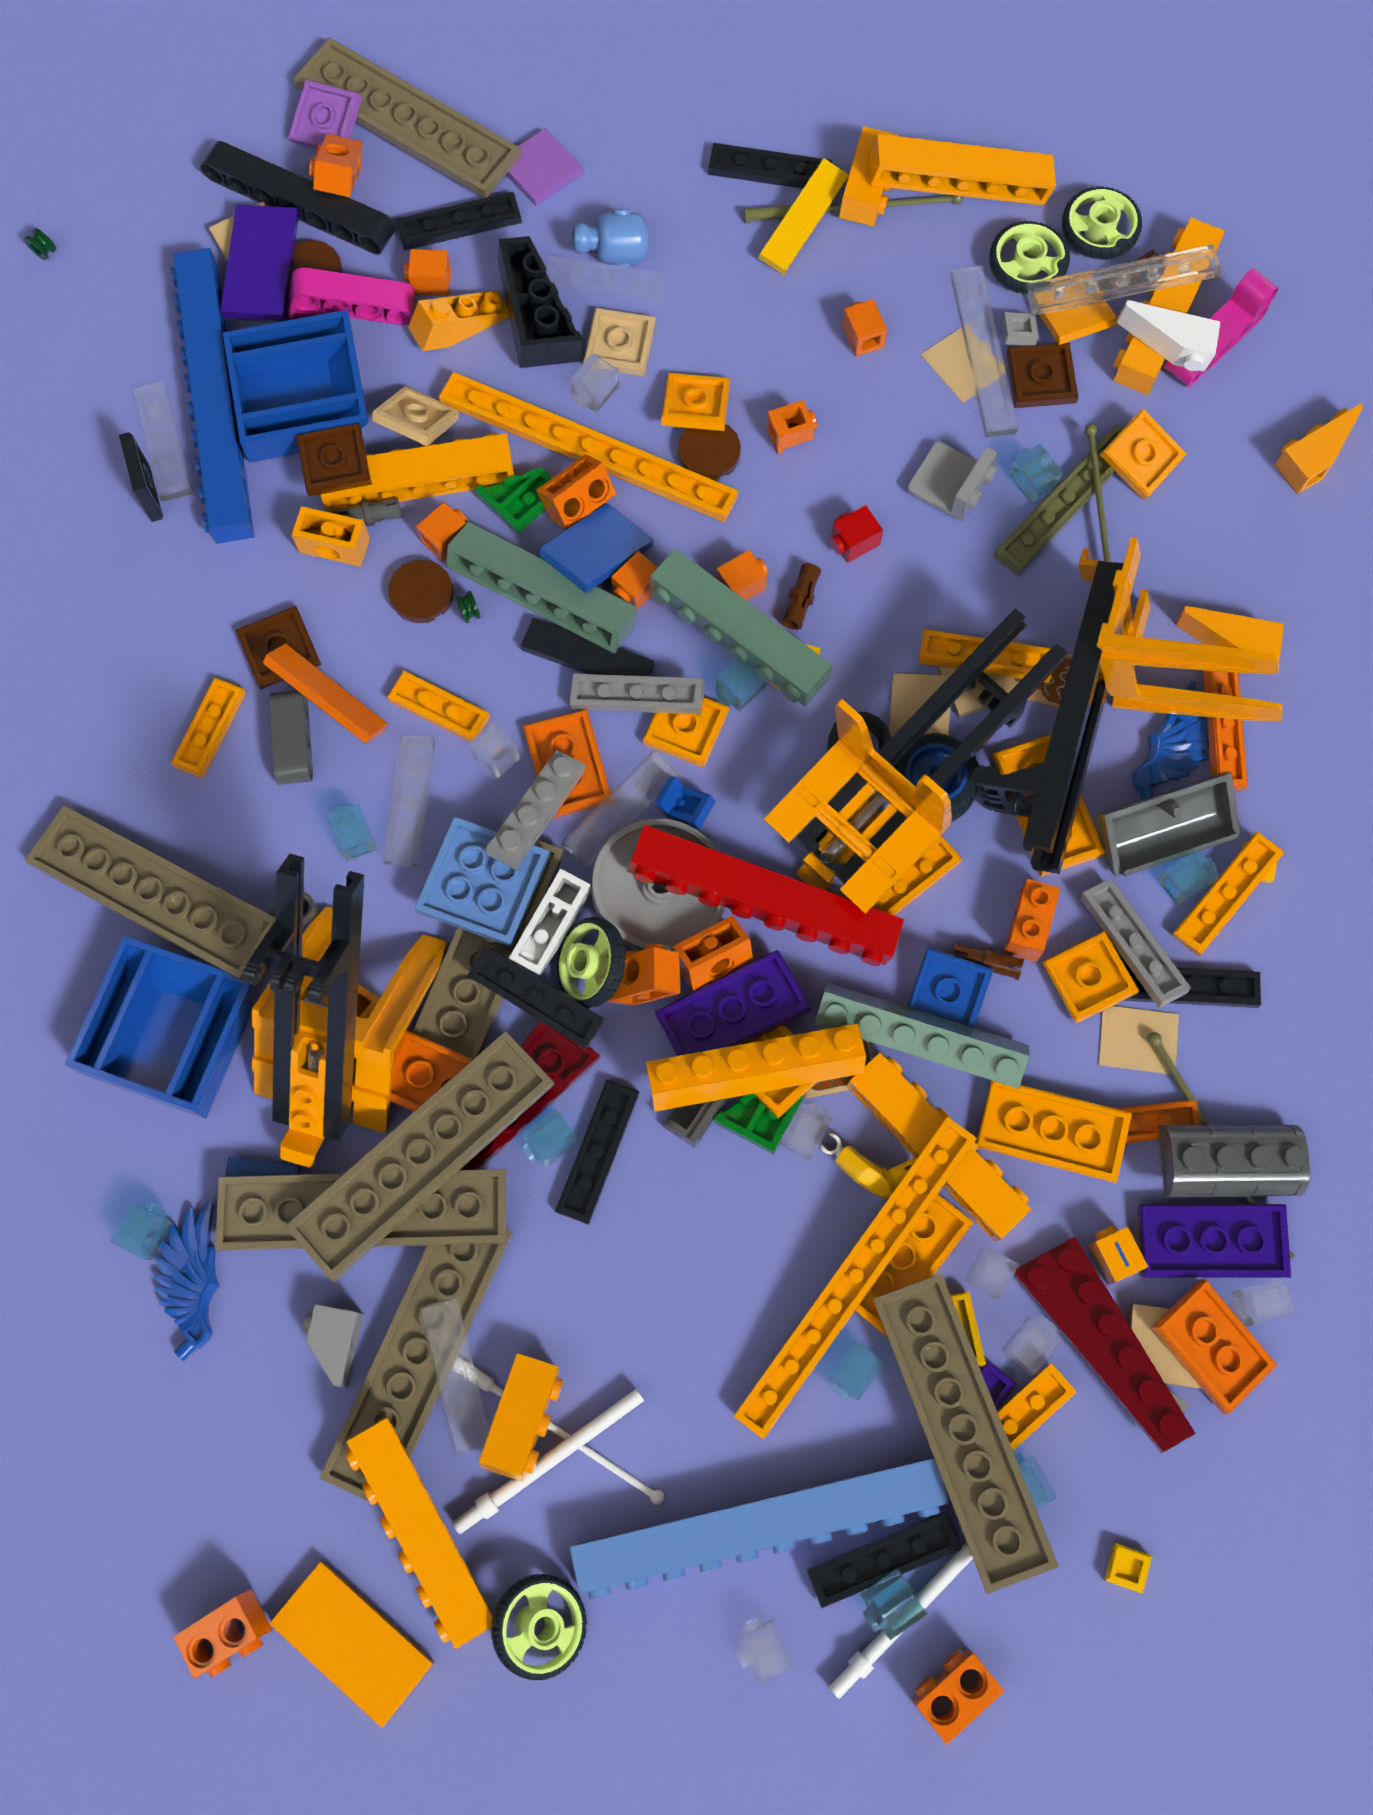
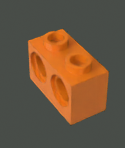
(573, 488)
(1032, 920)
(221, 1631)
(964, 1704)

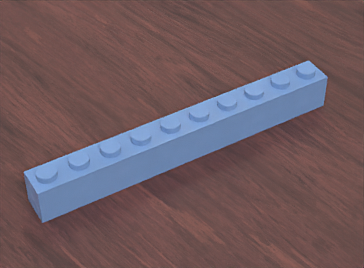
(758, 1525)

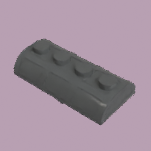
(1169, 825)
(1234, 1160)

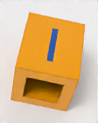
(1117, 1254)

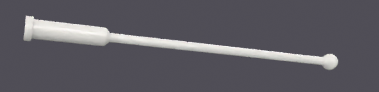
(657, 1497)

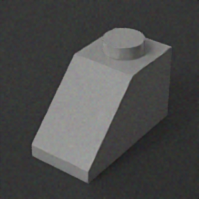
(333, 1340)

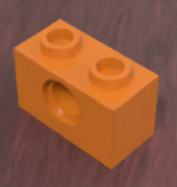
(336, 165)
(714, 953)
(648, 976)

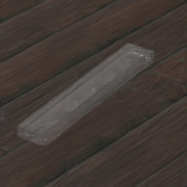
(1123, 280)
(984, 352)

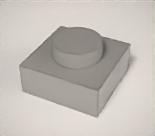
(1020, 329)

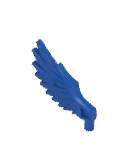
(1172, 751)
(189, 1279)

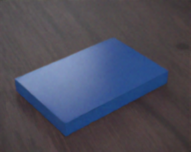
(595, 547)

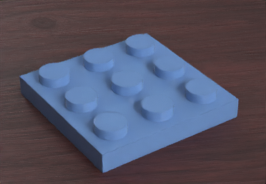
(477, 890)

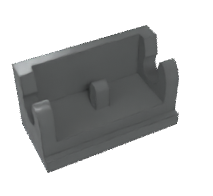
(692, 1121)

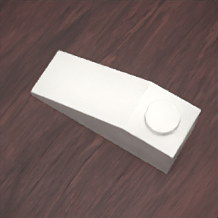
(1174, 335)
(551, 922)

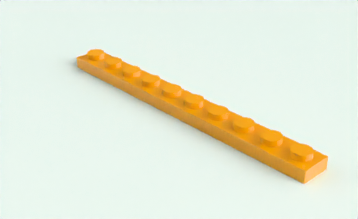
(576, 440)
(855, 1278)

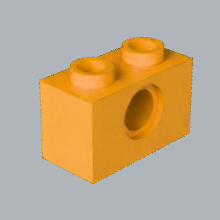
(331, 536)

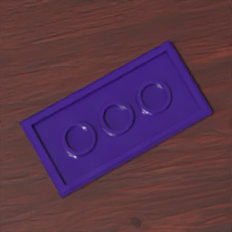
(260, 263)
(734, 1008)
(1214, 1240)

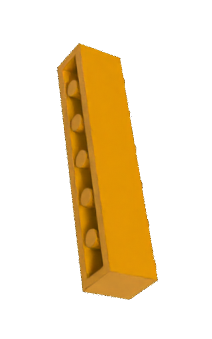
(961, 169)
(1141, 364)
(430, 471)
(756, 1067)
(914, 1121)
(421, 1533)

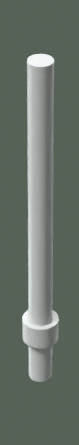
(489, 1504)
(862, 1662)

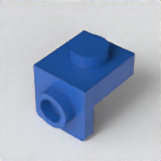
(684, 803)

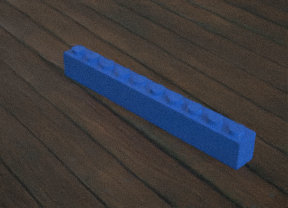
(212, 403)

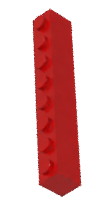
(764, 896)

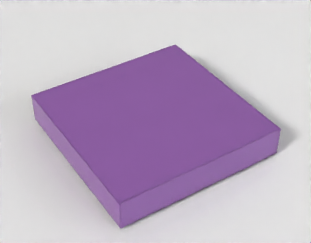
(323, 112)
(543, 167)

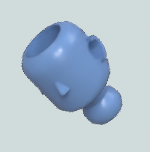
(617, 238)

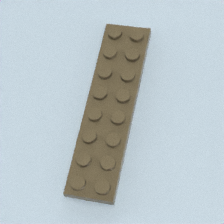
(415, 119)
(150, 891)
(459, 1008)
(419, 1156)
(461, 1212)
(403, 1374)
(965, 1434)

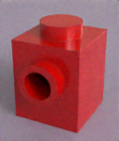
(855, 533)

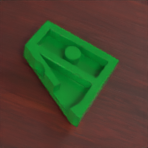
(516, 498)
(756, 1123)

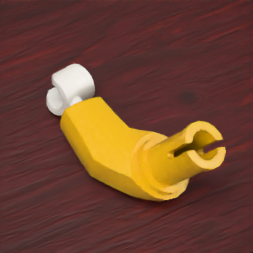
(866, 1173)

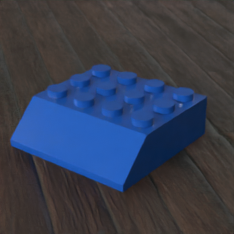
(293, 381)
(162, 1027)

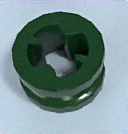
(40, 244)
(468, 606)

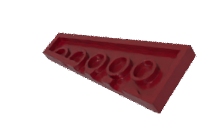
(562, 1062)
(1087, 1315)

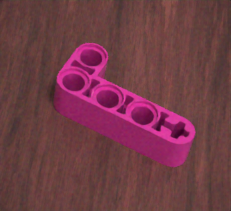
(364, 297)
(1236, 317)

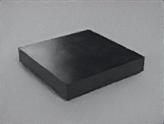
(141, 477)

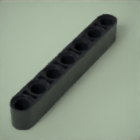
(281, 188)

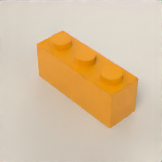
(860, 200)
(521, 1418)

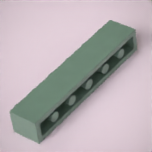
(540, 587)
(739, 628)
(925, 1035)

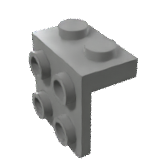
(952, 479)

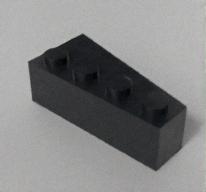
(537, 317)

